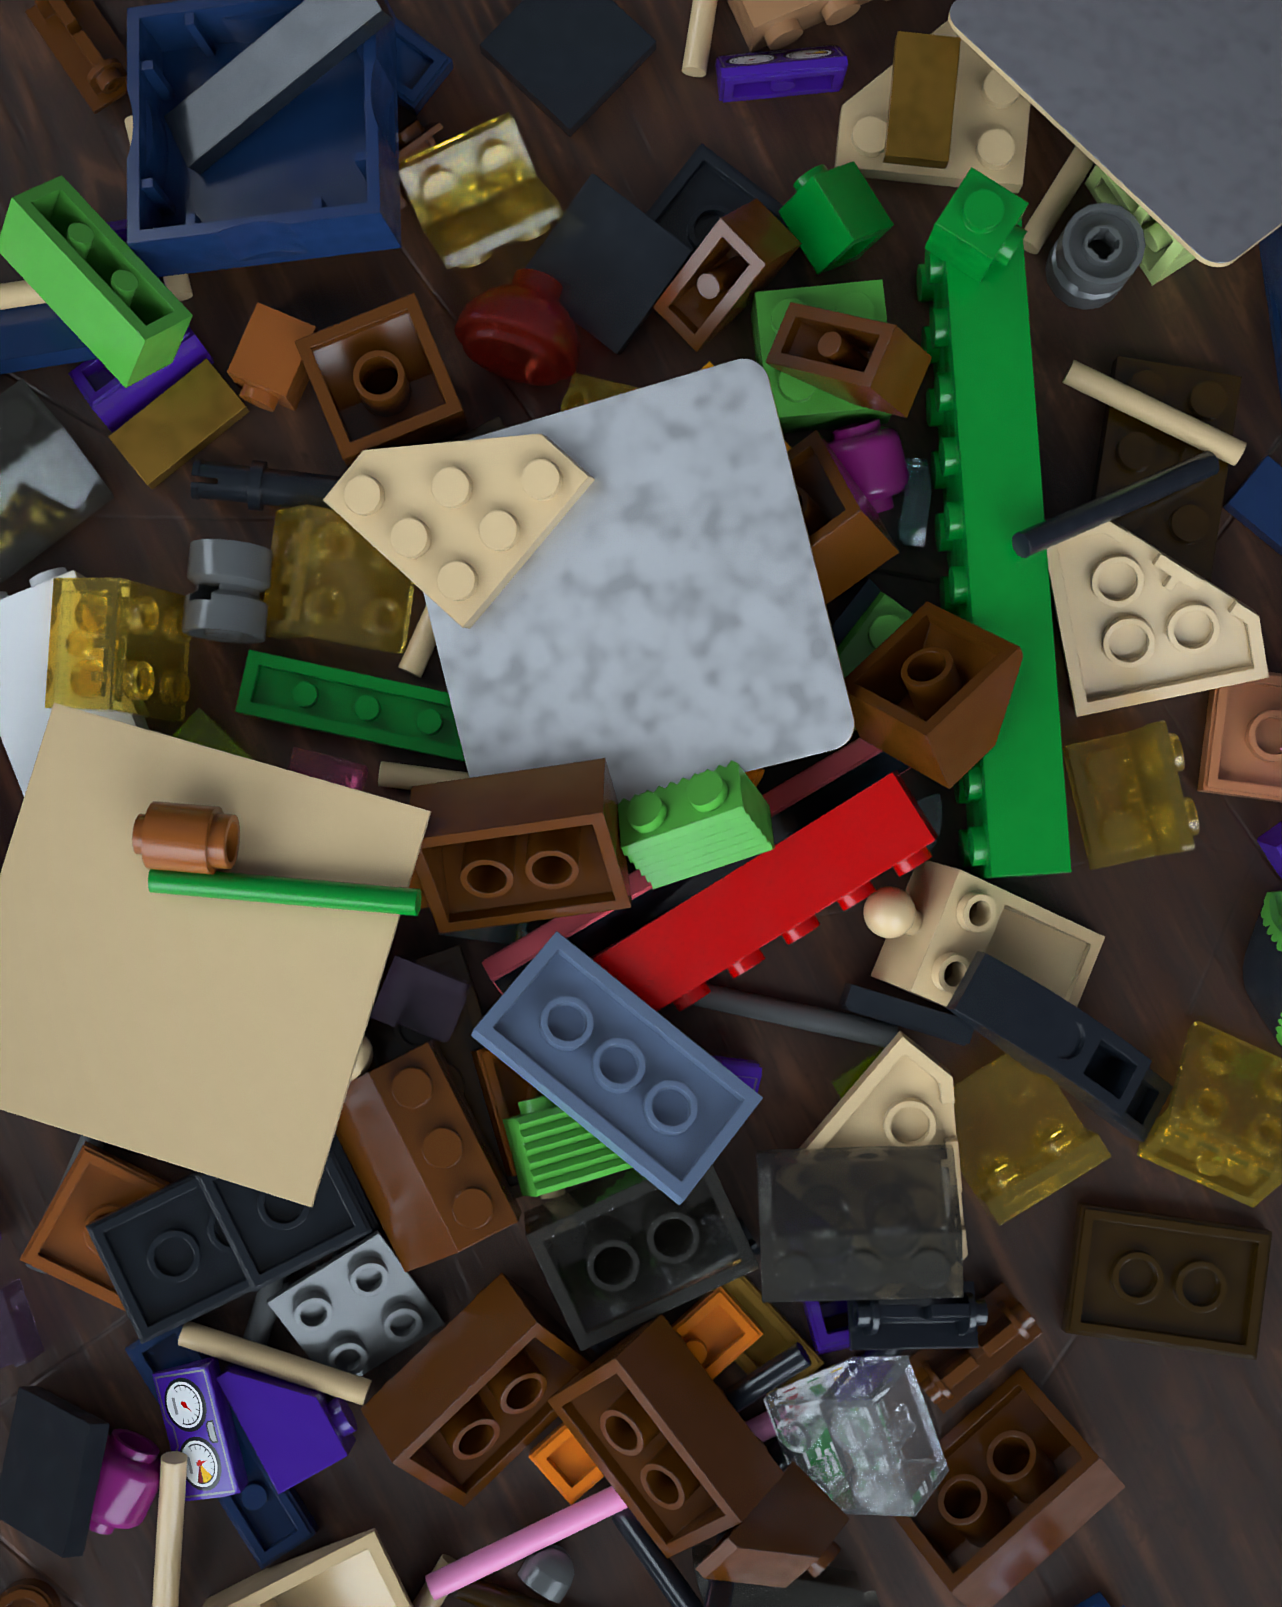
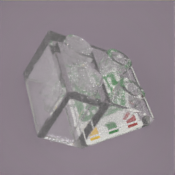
(861, 1435)

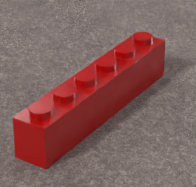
(773, 896)

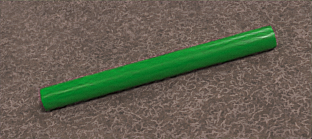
(288, 891)

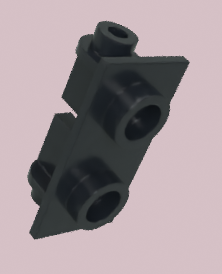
(917, 1322)

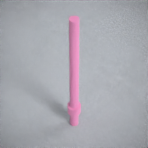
(545, 1532)

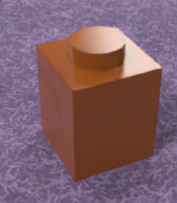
(268, 361)

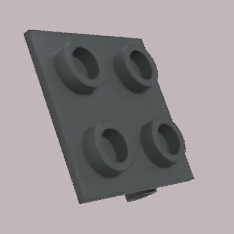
(356, 1307)

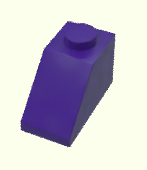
(288, 1424)

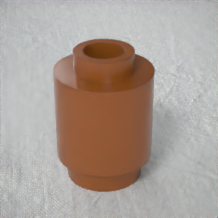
(186, 837)

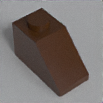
(725, 272)
(850, 358)
(780, 1537)

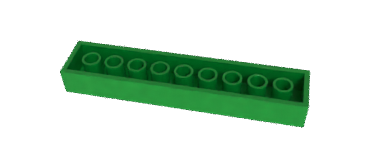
(990, 493)

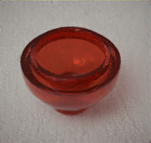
(521, 330)

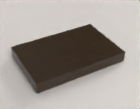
(1166, 1280)

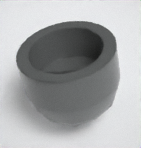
(548, 1572)

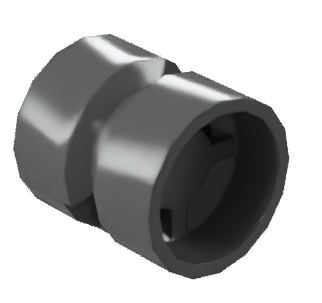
(1085, 269)
(227, 591)

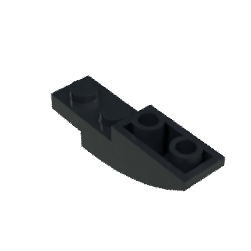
(1061, 1043)

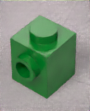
(834, 216)
(978, 226)

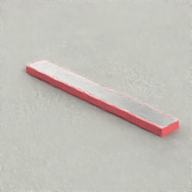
(791, 808)

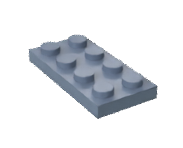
(617, 1067)

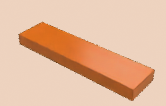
(716, 1334)

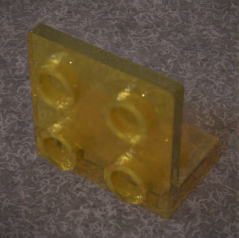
(478, 193)
(334, 584)
(117, 648)
(1131, 795)
(1222, 1117)
(1019, 1138)

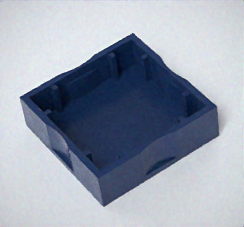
(293, 190)

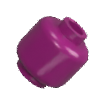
(873, 460)
(126, 1482)

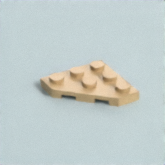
(986, 128)
(460, 511)
(1145, 624)
(896, 1102)

